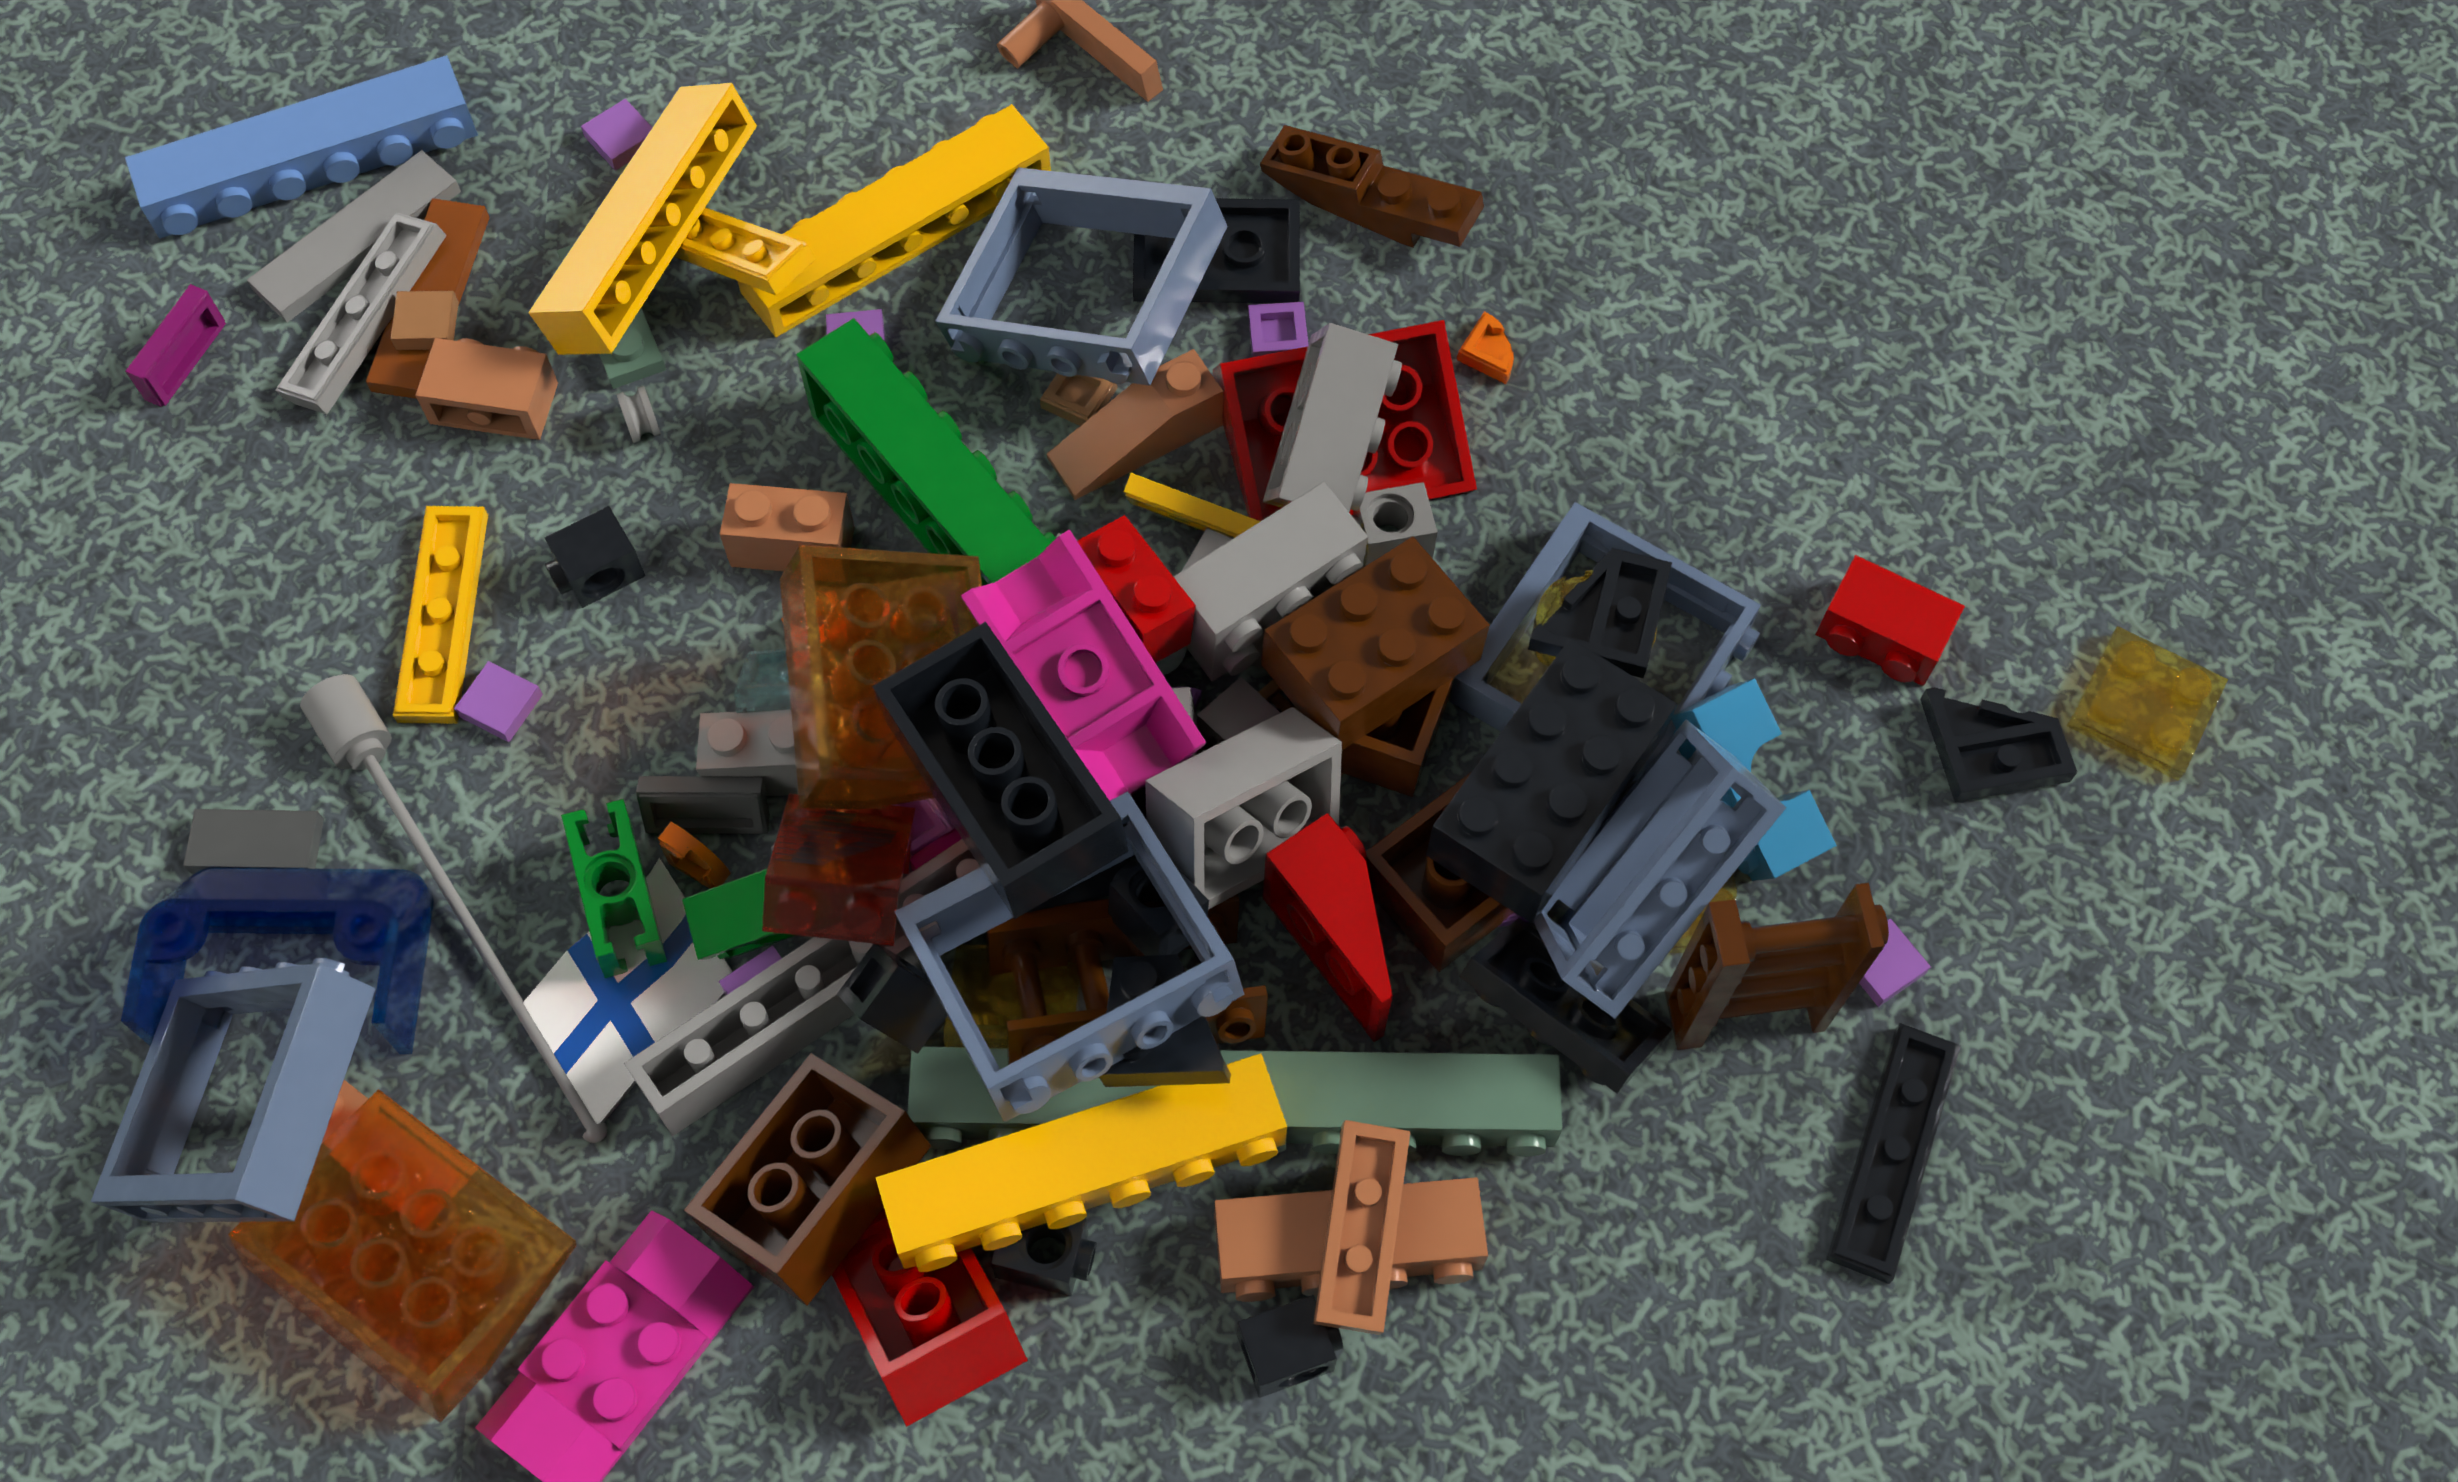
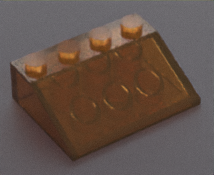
(846, 628)
(408, 1255)

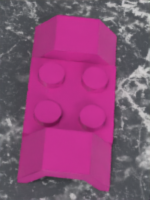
(1087, 667)
(615, 1354)

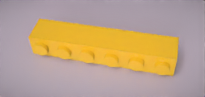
(902, 216)
(643, 220)
(1080, 1163)

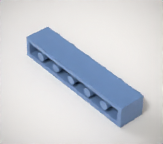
(300, 147)

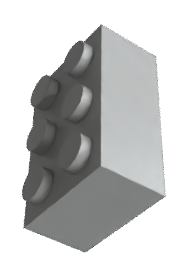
(1334, 416)
(1267, 577)
(1244, 800)

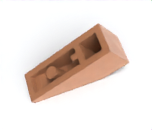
(1140, 425)

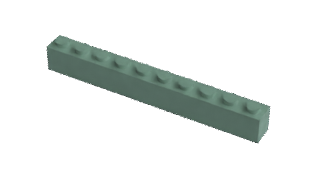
(1435, 1096)

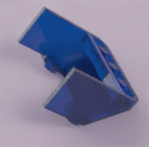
(373, 918)

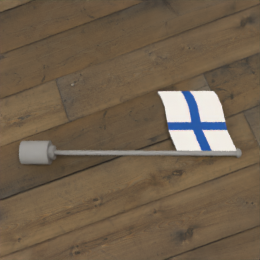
(575, 1014)

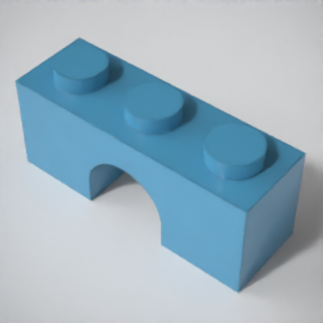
(1741, 724)

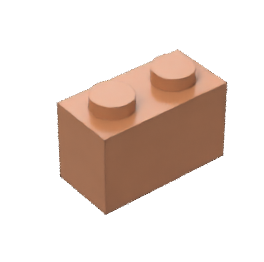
(487, 388)
(769, 523)

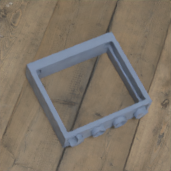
(1087, 203)
(1595, 537)
(1654, 868)
(973, 907)
(289, 1115)

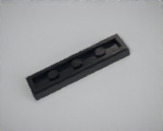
(1893, 1153)

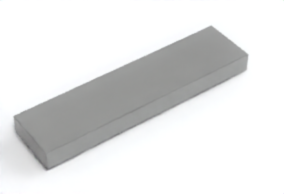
(344, 240)
(360, 313)

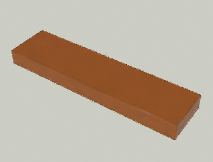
(464, 224)

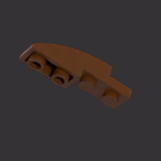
(1359, 188)

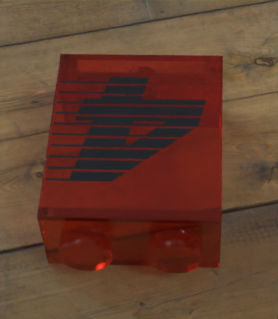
(838, 872)

